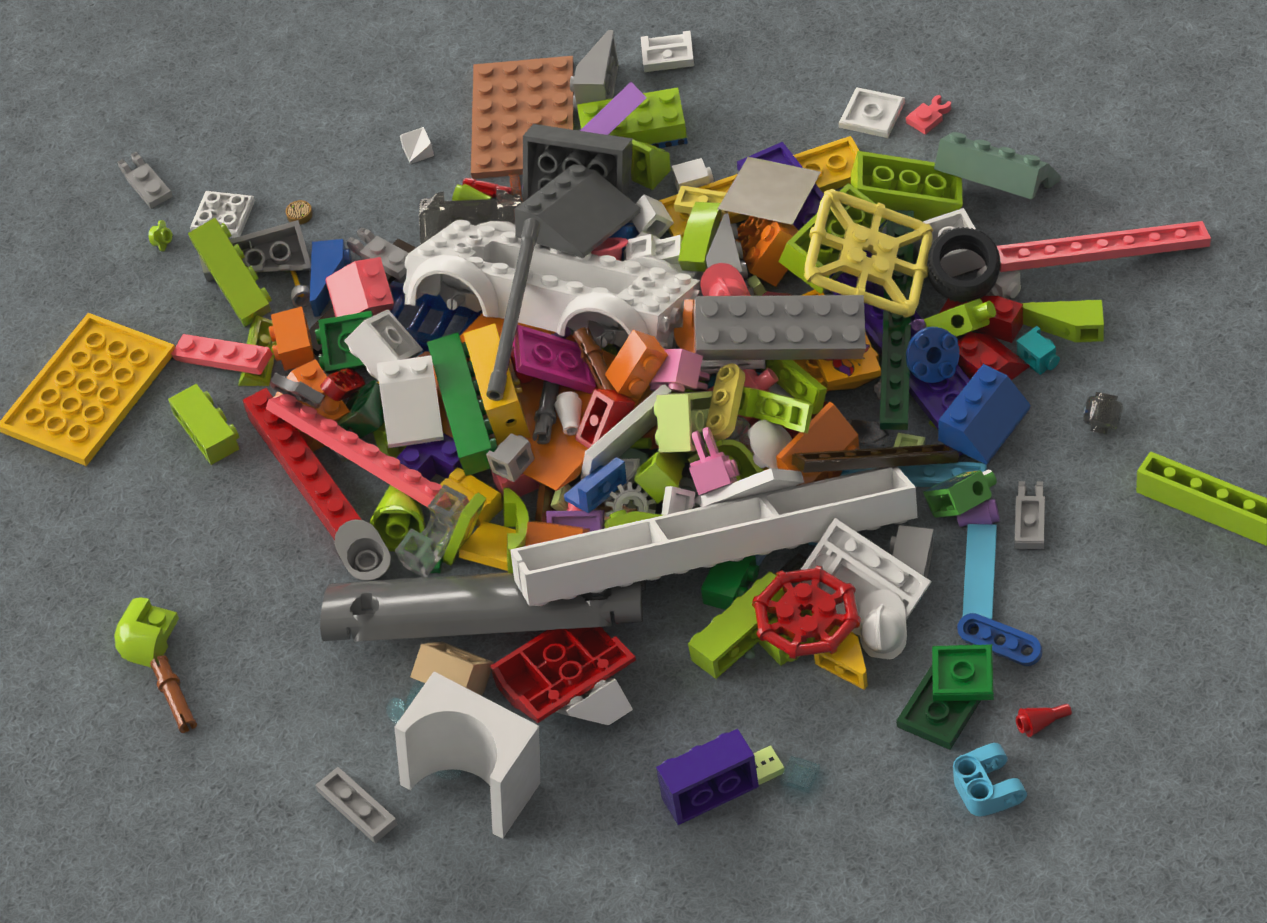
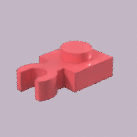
(927, 117)

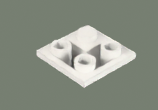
(601, 704)

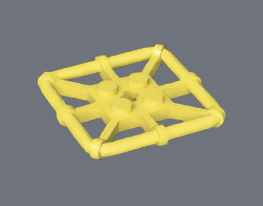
(882, 246)

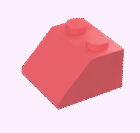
(360, 288)

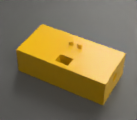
(506, 414)

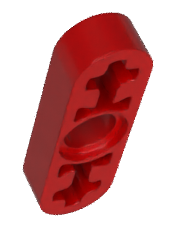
(342, 384)

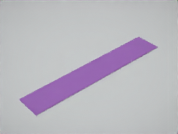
(615, 111)

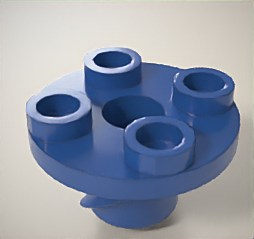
(932, 354)

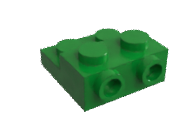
(331, 335)

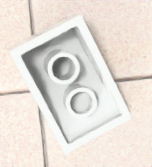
(410, 401)

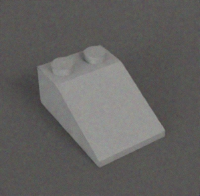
(596, 72)

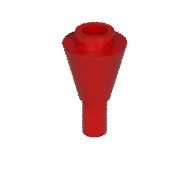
(1035, 719)

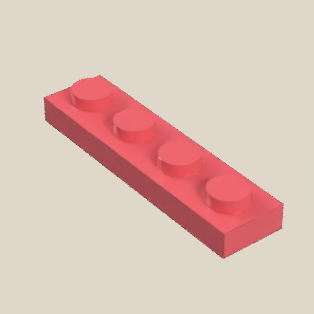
(222, 354)

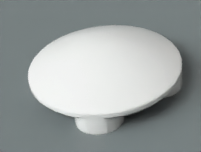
(767, 442)

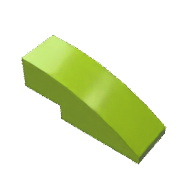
(699, 236)

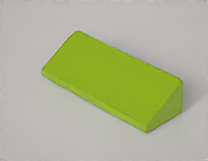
(259, 336)

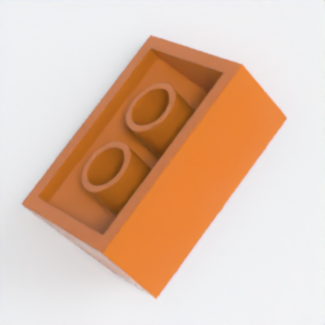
(313, 376)
(826, 432)

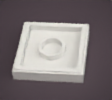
(872, 112)

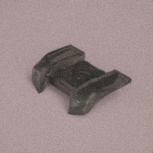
(438, 214)

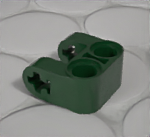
(365, 411)

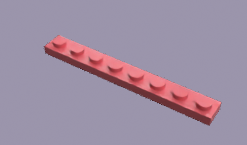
(1103, 246)
(353, 448)

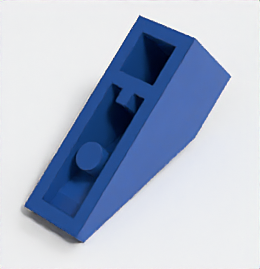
(326, 259)

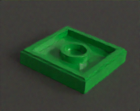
(962, 672)

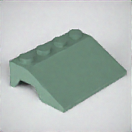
(993, 165)

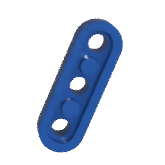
(991, 630)

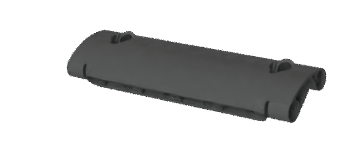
(463, 607)

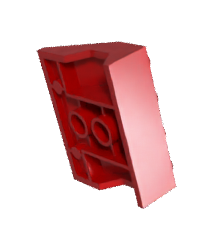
(557, 668)

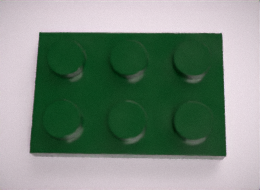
(935, 720)

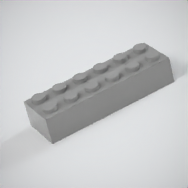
(779, 327)

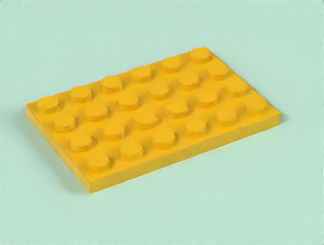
(86, 389)

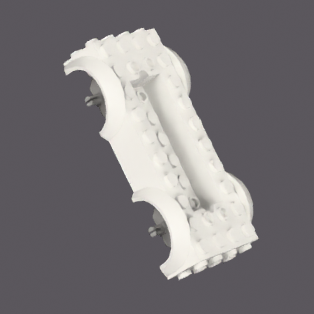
(609, 296)

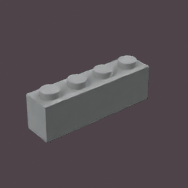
(272, 250)

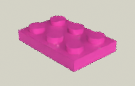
(551, 359)

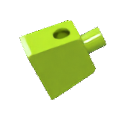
(963, 317)

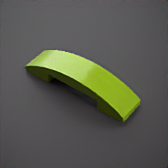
(776, 409)
(516, 516)

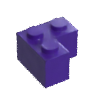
(432, 458)

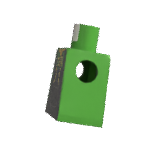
(960, 493)

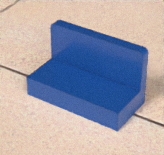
(597, 486)

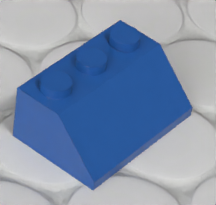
(983, 415)

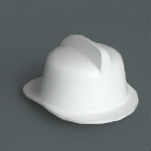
(883, 624)

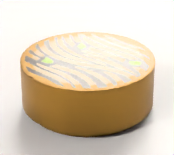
(300, 211)

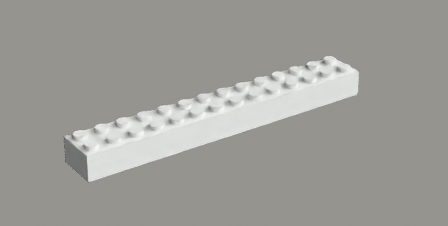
(711, 534)

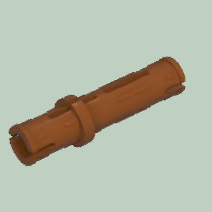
(592, 355)
(169, 685)

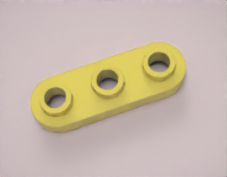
(725, 401)

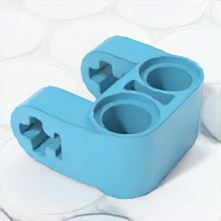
(997, 796)

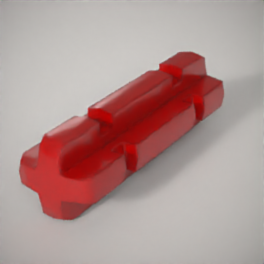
(485, 187)

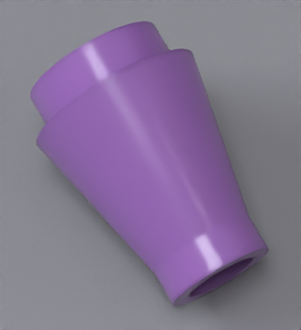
(983, 513)

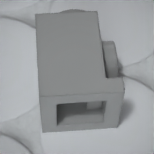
(511, 457)

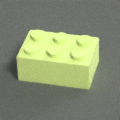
(680, 416)

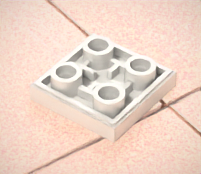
(226, 208)

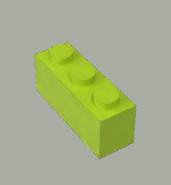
(204, 423)

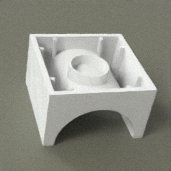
(466, 732)

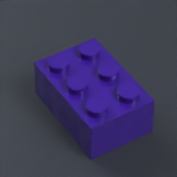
(707, 776)

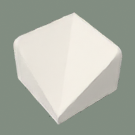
(416, 145)

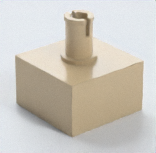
(453, 663)

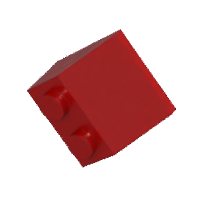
(985, 349)

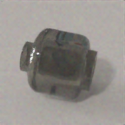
(1102, 412)

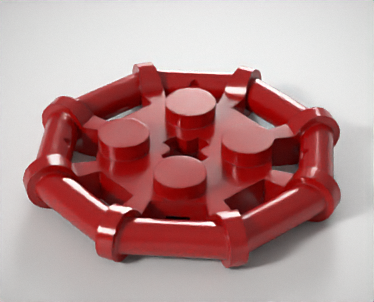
(806, 598)

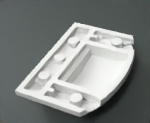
(865, 566)

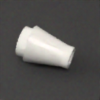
(569, 411)

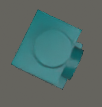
(1037, 351)

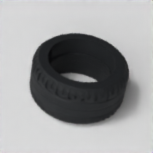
(963, 239)

